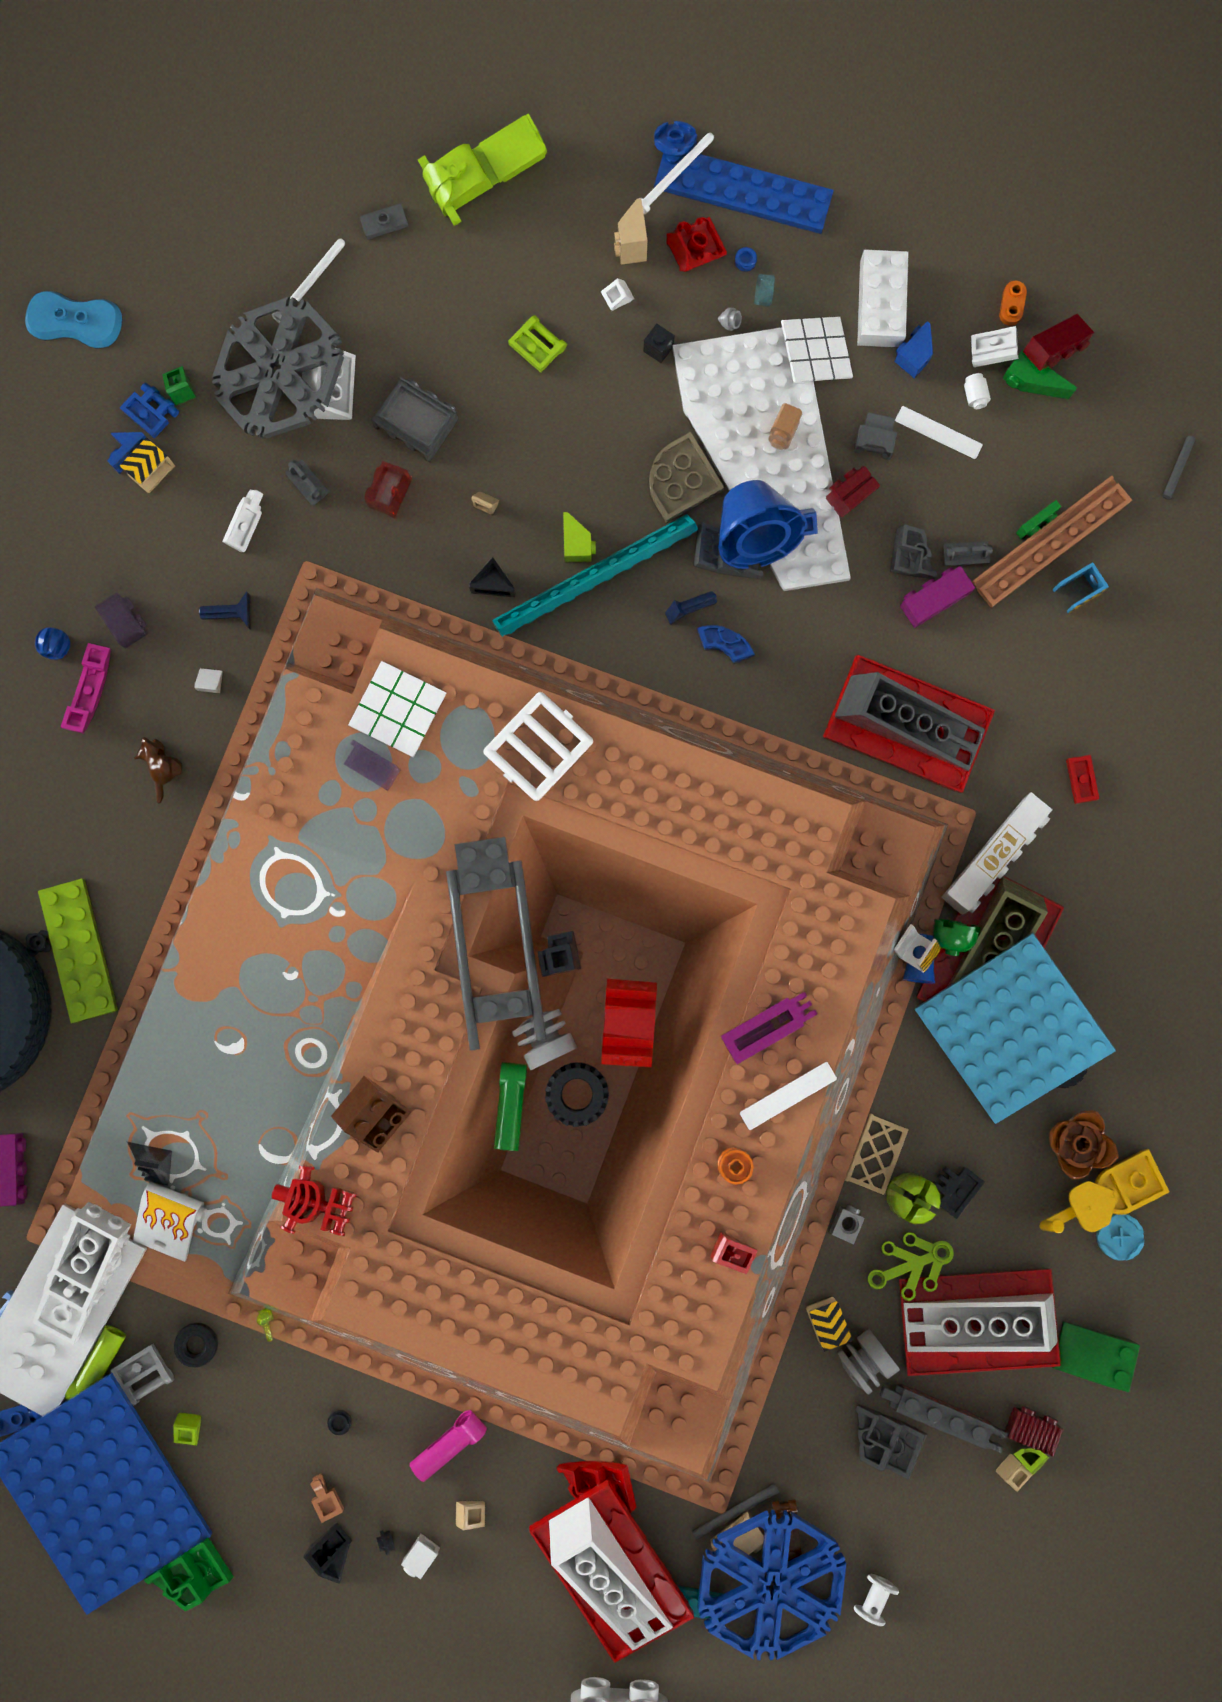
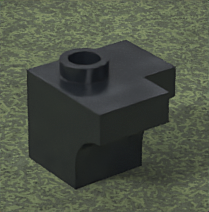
(560, 955)

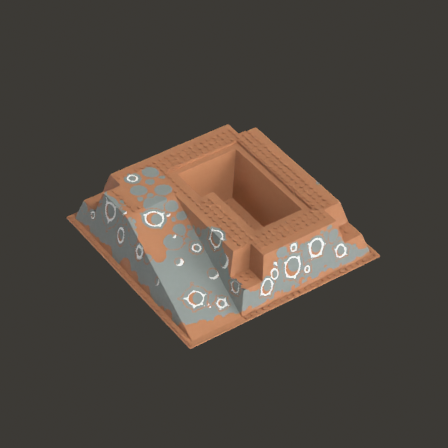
(321, 949)

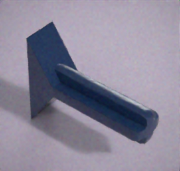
(680, 609)
(240, 610)

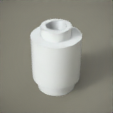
(977, 391)

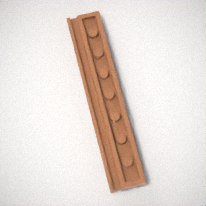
(1051, 541)

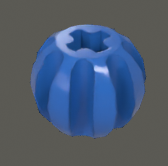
(52, 643)

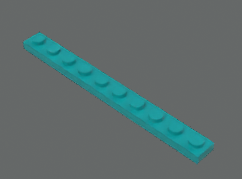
(595, 574)

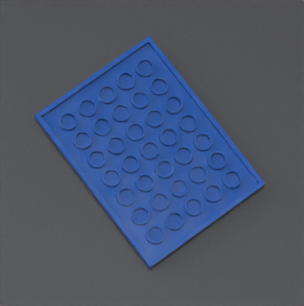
(100, 1493)

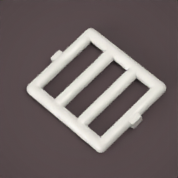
(551, 775)

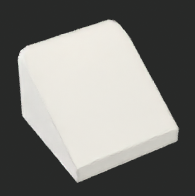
(617, 294)
(209, 680)

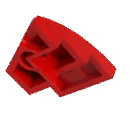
(589, 1474)

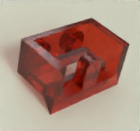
(388, 489)

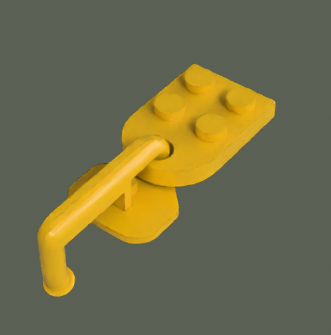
(1115, 1191)

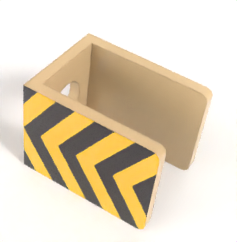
(147, 465)
(828, 1323)

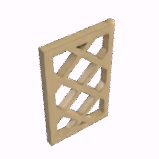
(887, 1171)

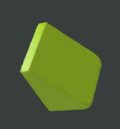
(187, 1428)

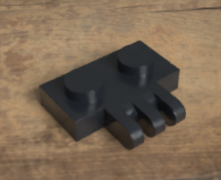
(958, 1190)

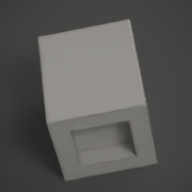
(847, 1234)

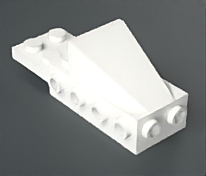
(81, 1271)

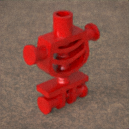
(302, 1194)

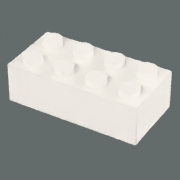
(882, 298)

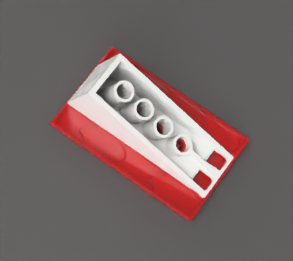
(981, 1323)
(611, 1571)

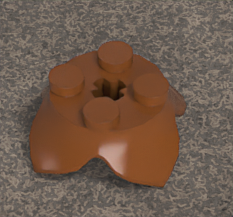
(1098, 1149)

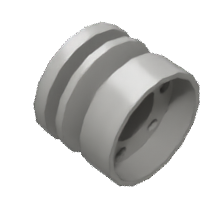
(548, 1049)
(868, 1361)

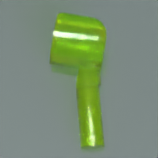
(262, 1319)

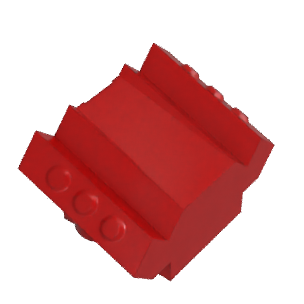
(629, 1023)

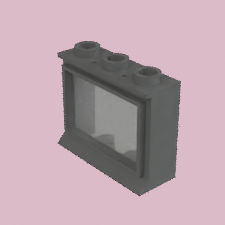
(416, 418)

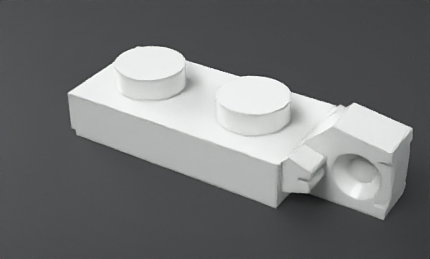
(244, 521)

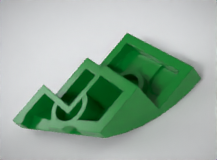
(192, 1575)

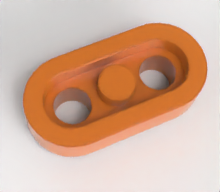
(1012, 301)

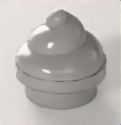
(730, 319)

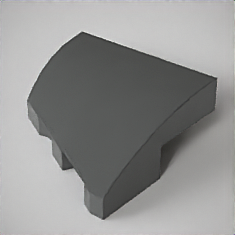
(911, 553)

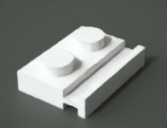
(994, 346)

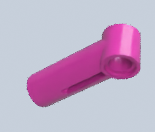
(466, 1430)

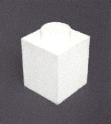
(420, 1556)

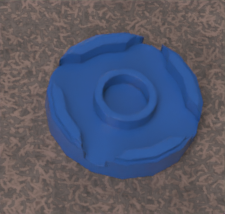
(675, 138)

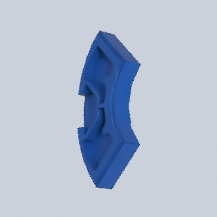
(725, 640)

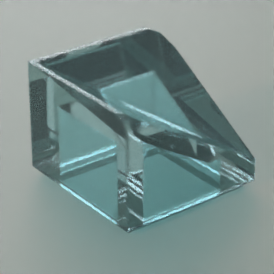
(764, 290)

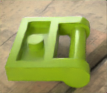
(532, 348)

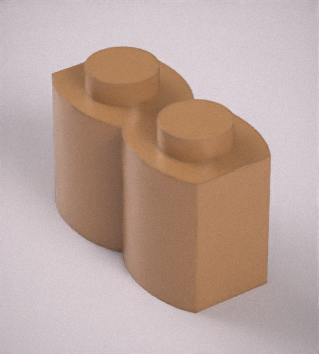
(785, 426)

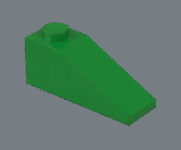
(1027, 378)

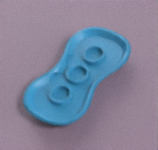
(90, 322)

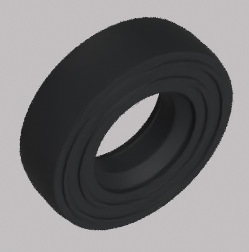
(182, 1352)

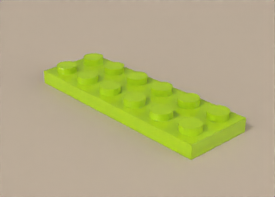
(77, 950)

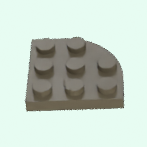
(682, 478)

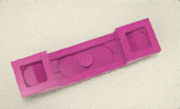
(88, 690)

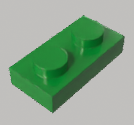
(1046, 515)

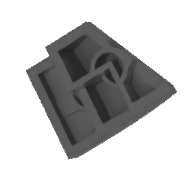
(708, 555)
(888, 1442)

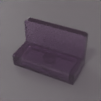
(372, 766)

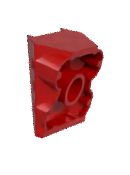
(695, 243)

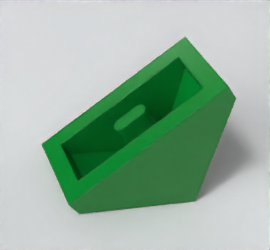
(178, 386)

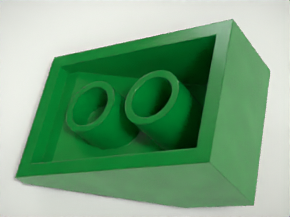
(1097, 1356)

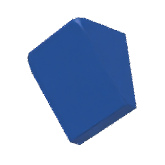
(811, 518)

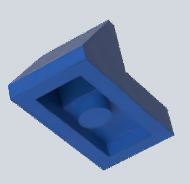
(129, 443)

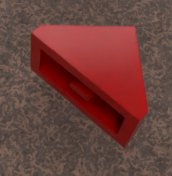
(733, 1254)

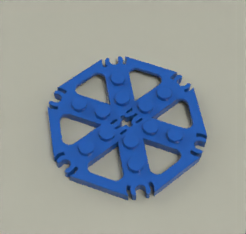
(785, 1594)

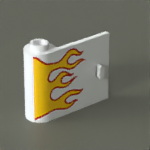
(167, 1220)

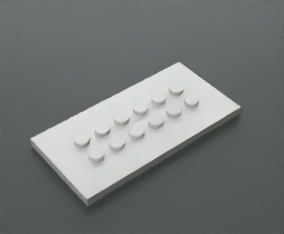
(35, 1362)

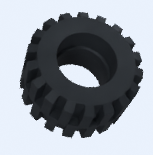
(582, 1116)

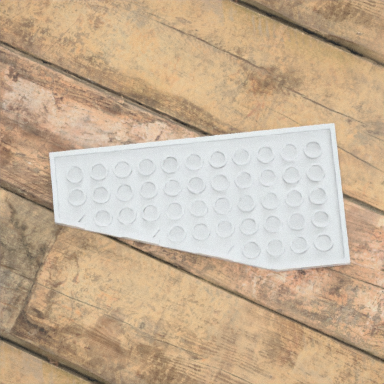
(732, 398)

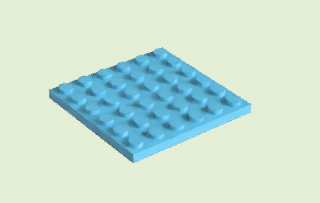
(1014, 1028)

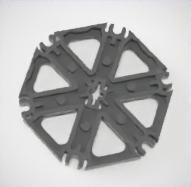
(287, 378)

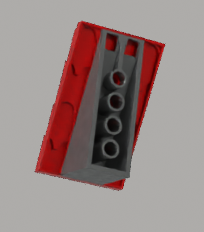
(909, 724)

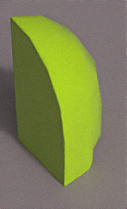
(1031, 1459)

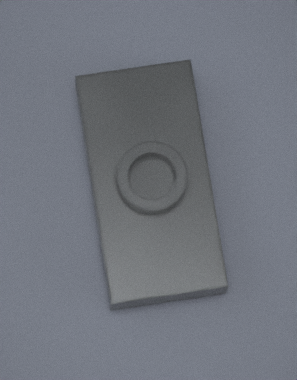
(384, 221)

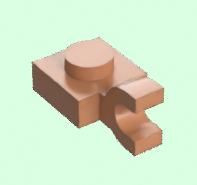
(326, 1501)

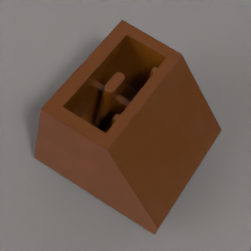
(370, 1114)

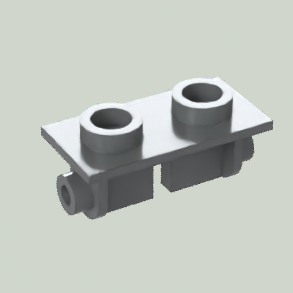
(306, 481)
(967, 553)

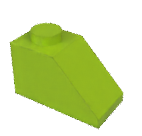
(577, 541)

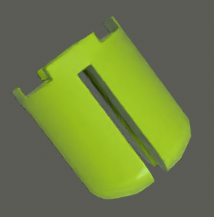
(913, 1211)

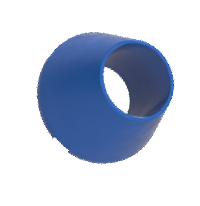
(758, 526)

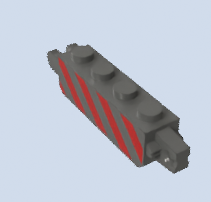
(943, 1416)

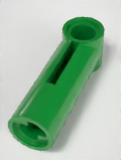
(510, 1106)

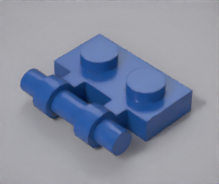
(144, 414)

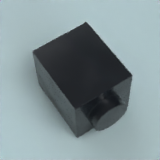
(658, 343)

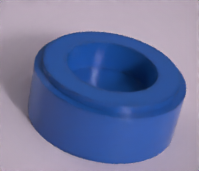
(745, 259)

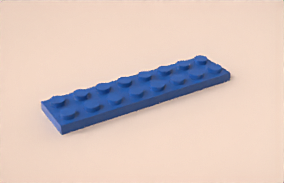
(749, 191)

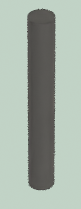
(1179, 466)

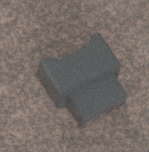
(876, 435)

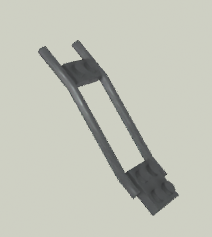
(482, 868)

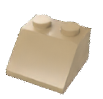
(631, 235)

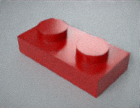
(1082, 779)

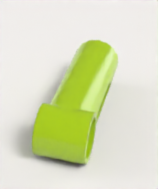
(98, 1360)

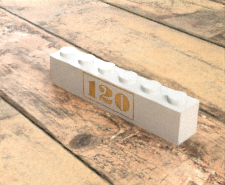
(997, 853)

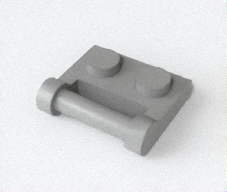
(139, 1367)

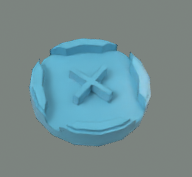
(1121, 1238)

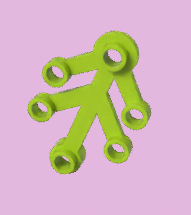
(914, 1264)

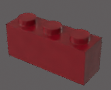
(1058, 342)

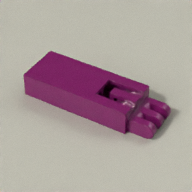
(759, 1031)

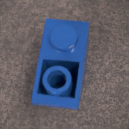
(917, 352)

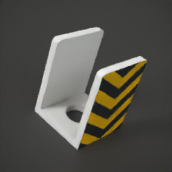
(909, 942)

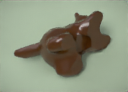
(160, 767)

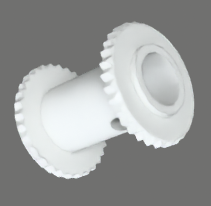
(876, 1598)

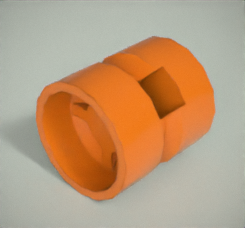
(735, 1165)

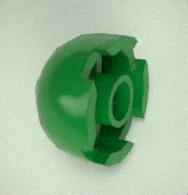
(955, 936)

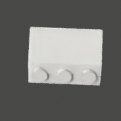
(341, 401)

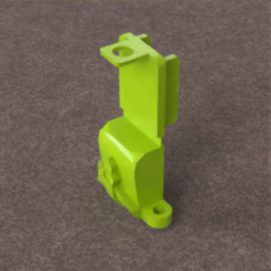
(471, 172)

